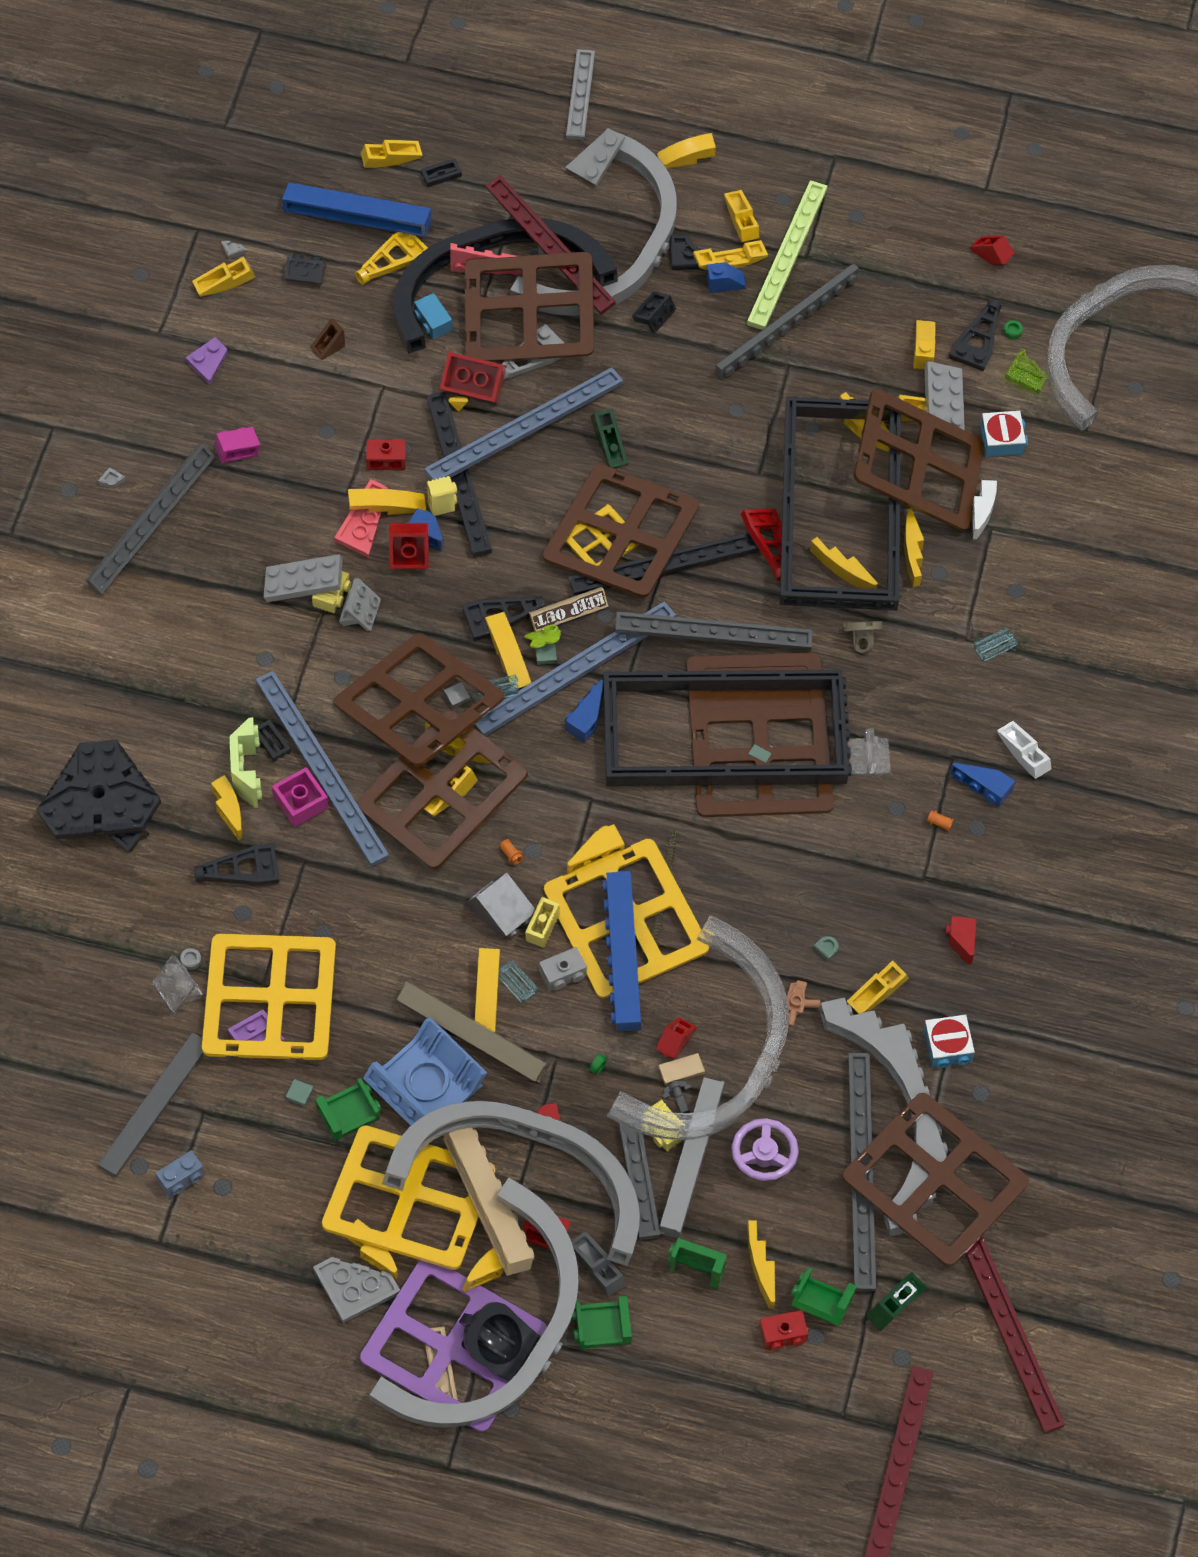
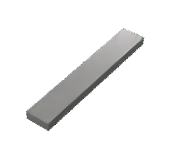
(580, 95)

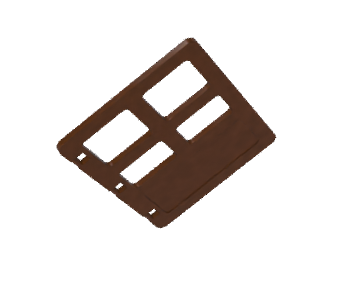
(758, 709)

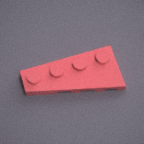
(460, 256)
(360, 527)

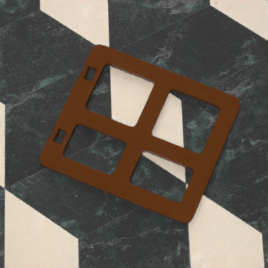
(530, 302)
(921, 458)
(624, 532)
(415, 701)
(438, 786)
(940, 1175)

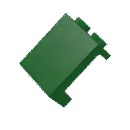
(349, 1110)
(698, 1258)
(821, 1298)
(602, 1324)

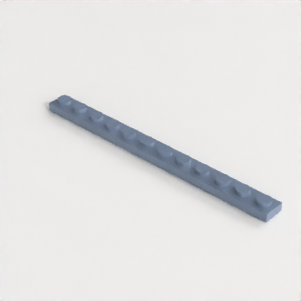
(524, 425)
(562, 676)
(322, 769)

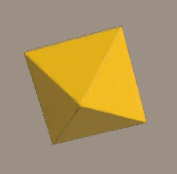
(458, 402)

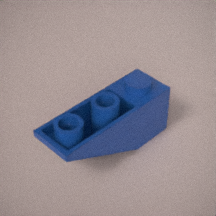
(584, 719)
(987, 782)

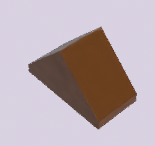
(329, 340)

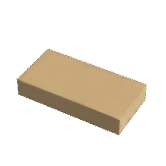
(681, 1069)

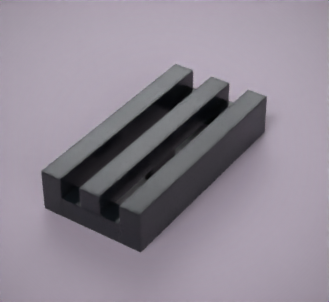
(442, 175)
(280, 753)

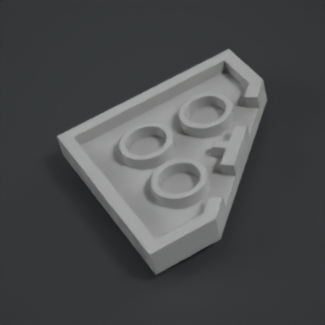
(354, 1287)

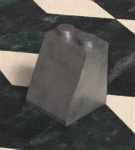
(502, 906)

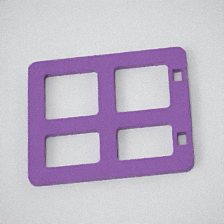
(448, 1348)

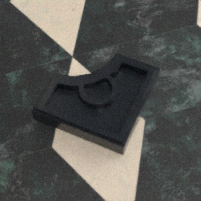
(682, 253)

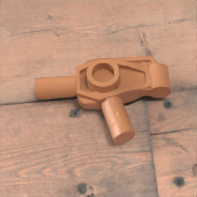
(797, 1001)

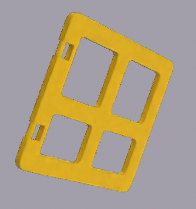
(672, 898)
(275, 996)
(412, 1192)

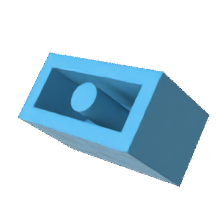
(432, 316)

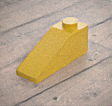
(924, 343)
(461, 784)
(600, 844)

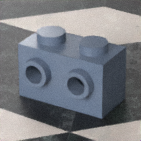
(180, 1174)

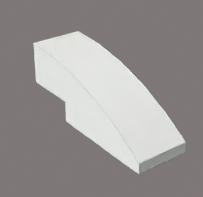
(983, 506)
(1025, 749)

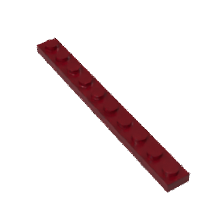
(543, 237)
(1014, 1337)
(899, 1463)

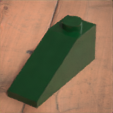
(609, 437)
(896, 1301)

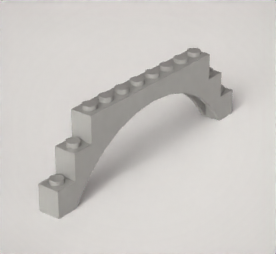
(894, 1051)

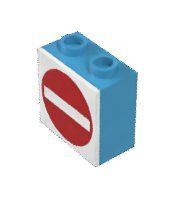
(1003, 433)
(948, 1041)

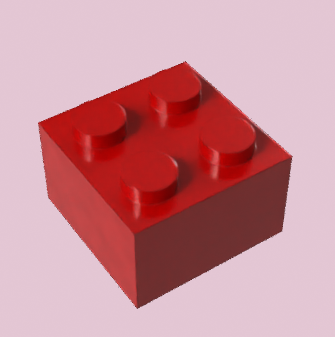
(408, 546)

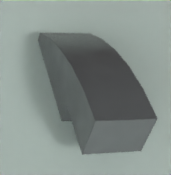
(597, 1265)

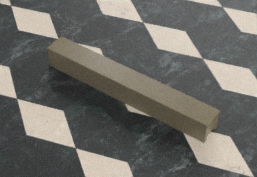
(473, 1032)

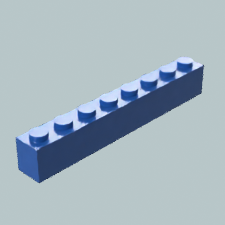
(357, 209)
(623, 951)

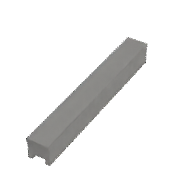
(689, 1165)

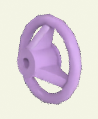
(765, 1150)

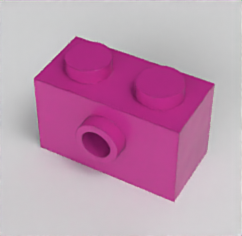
(237, 444)

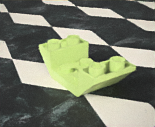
(243, 743)

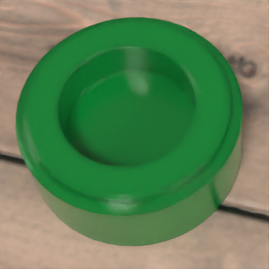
(1013, 329)
(598, 1064)

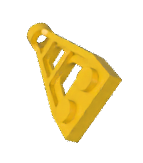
(409, 244)

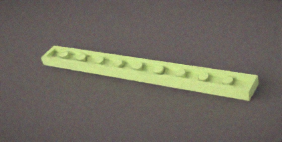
(787, 255)

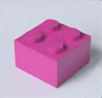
(300, 797)

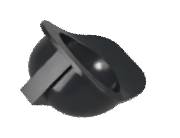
(498, 1339)

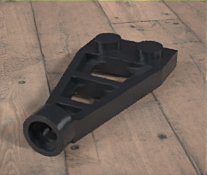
(970, 354)
(476, 612)
(265, 863)

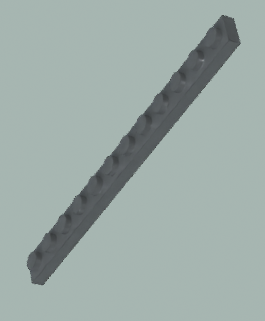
(860, 1137)

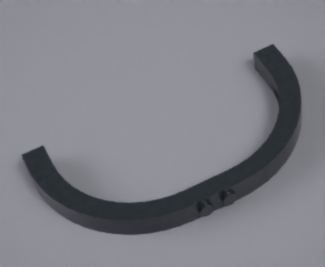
(482, 239)

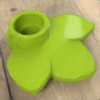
(549, 635)

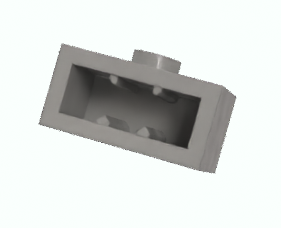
(563, 969)

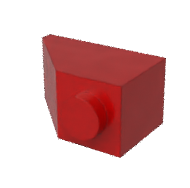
(993, 249)
(962, 936)
(675, 1037)

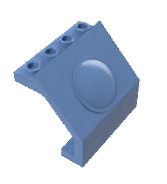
(426, 1074)

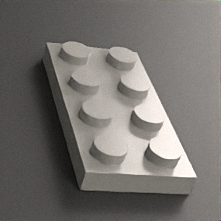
(944, 392)
(303, 578)

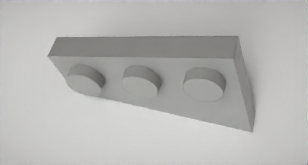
(597, 157)

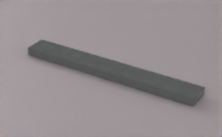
(152, 1106)

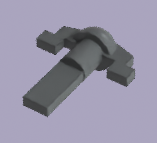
(675, 1086)

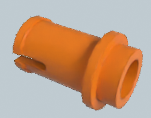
(940, 820)
(511, 852)

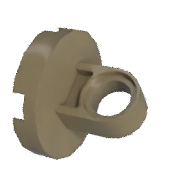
(863, 630)

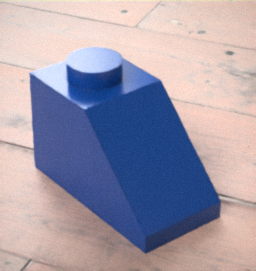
(724, 277)
(435, 536)

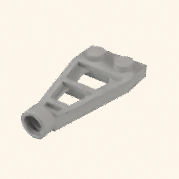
(544, 337)

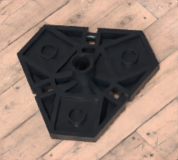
(98, 793)

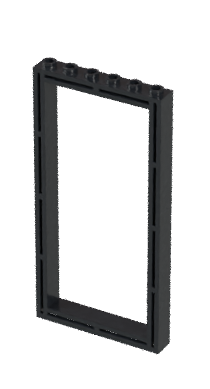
(853, 598)
(727, 774)

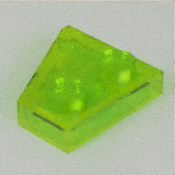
(1026, 373)

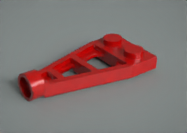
(762, 520)

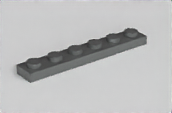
(639, 1175)

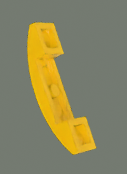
(749, 254)

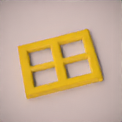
(600, 537)

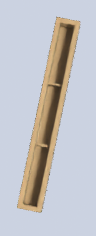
(483, 1189)

